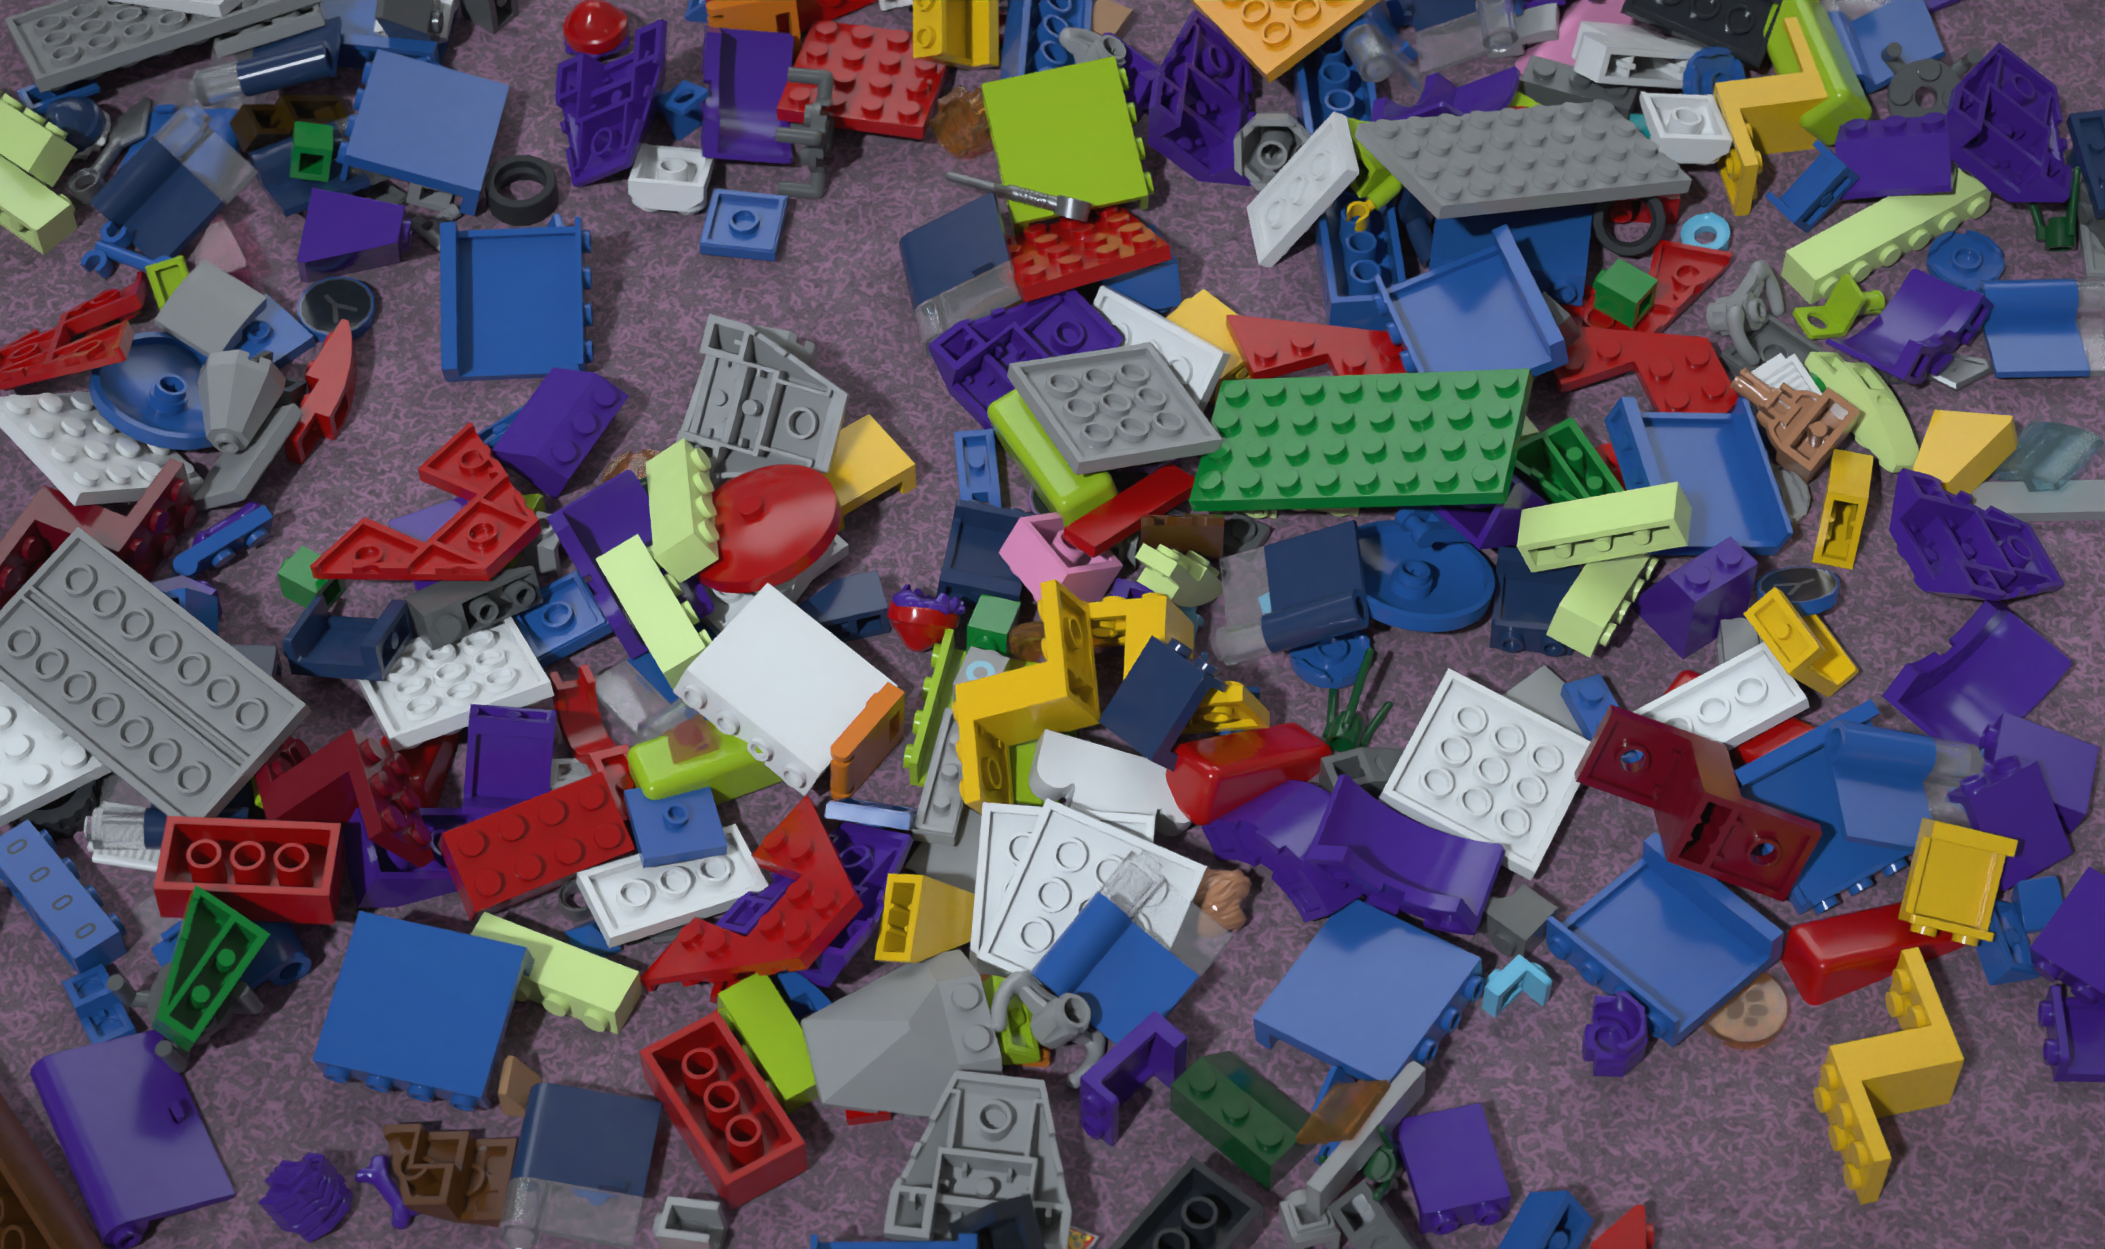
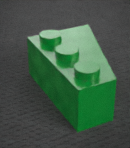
(1563, 465)
(205, 965)

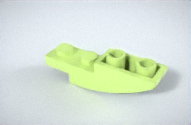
(1881, 420)
(1182, 578)

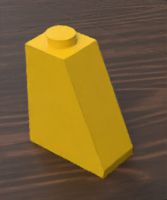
(1965, 448)
(1843, 509)
(922, 918)

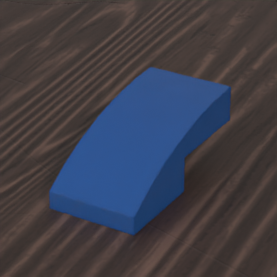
(799, 993)
(97, 1006)

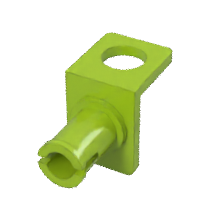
(1840, 309)

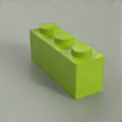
(770, 1039)

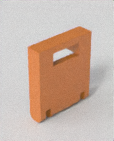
(755, 15)
(867, 741)

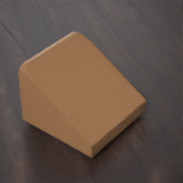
(1110, 17)
(515, 1086)

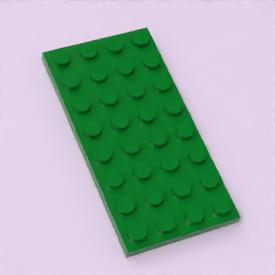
(1364, 441)

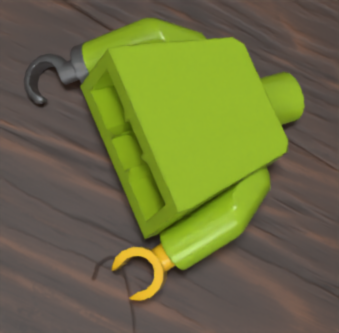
(1373, 182)

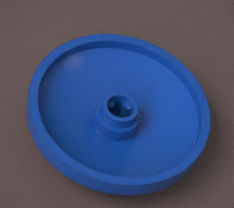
(154, 393)
(1420, 587)

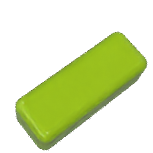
(1844, 92)
(1043, 464)
(727, 771)

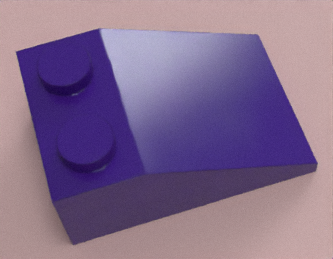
(390, 881)

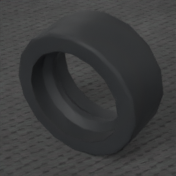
(525, 211)
(1636, 247)

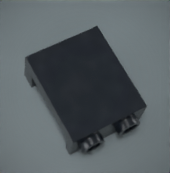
(1002, 1225)

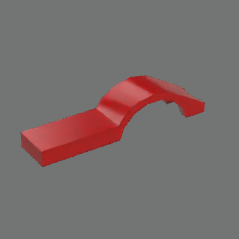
(586, 735)

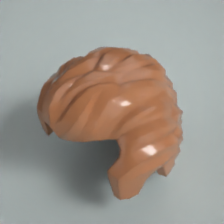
(1222, 895)

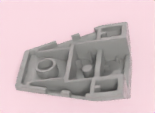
(761, 405)
(903, 1038)
(982, 1146)

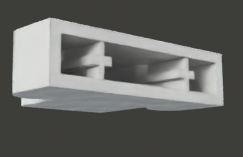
(1630, 55)
(1103, 780)

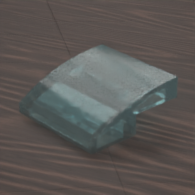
(2048, 455)

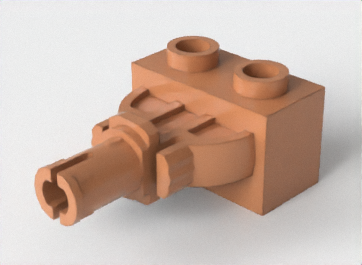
(1799, 422)

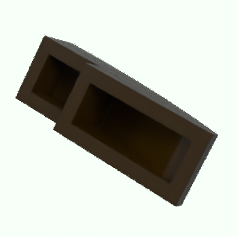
(267, 123)

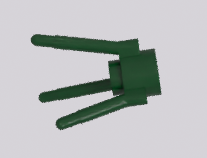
(2060, 231)
(1347, 729)
(1383, 1166)

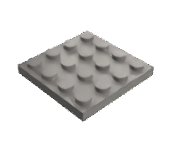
(1113, 408)

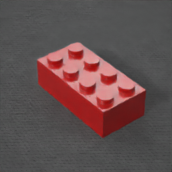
(534, 845)
(253, 866)
(723, 1110)

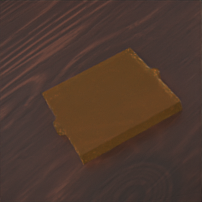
(1343, 1112)

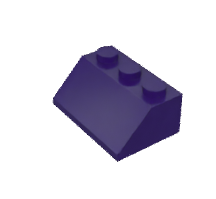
(1897, 155)
(559, 427)

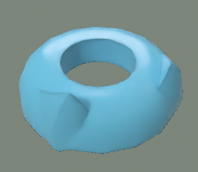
(1706, 223)

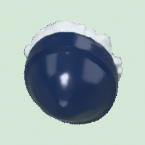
(83, 121)

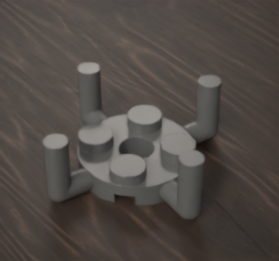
(1923, 74)
(814, 135)
(239, 1001)

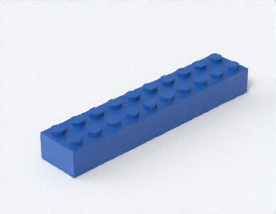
(1346, 258)

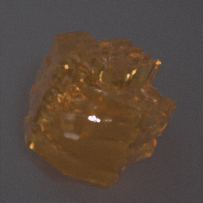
(961, 122)

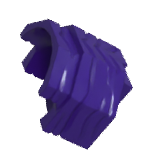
(1616, 1036)
(306, 1196)

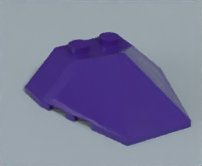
(1201, 103)
(611, 105)
(2007, 130)
(978, 352)
(1963, 548)
(868, 859)

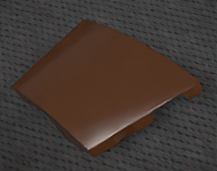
(1183, 533)
(451, 1172)

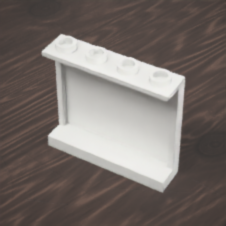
(780, 686)

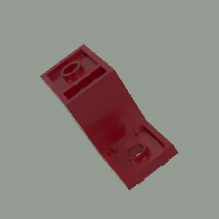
(137, 540)
(339, 779)
(1697, 803)

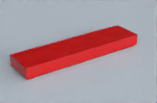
(1123, 513)

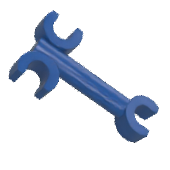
(113, 248)

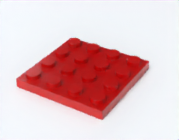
(874, 83)
(1082, 252)

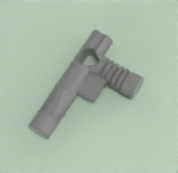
(420, 225)

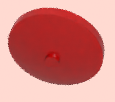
(770, 527)

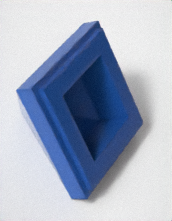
(589, 938)

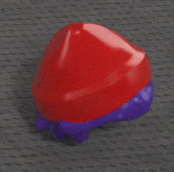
(596, 29)
(923, 619)

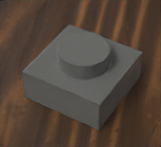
(1243, 534)

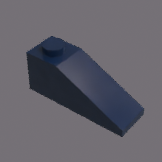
(851, 607)

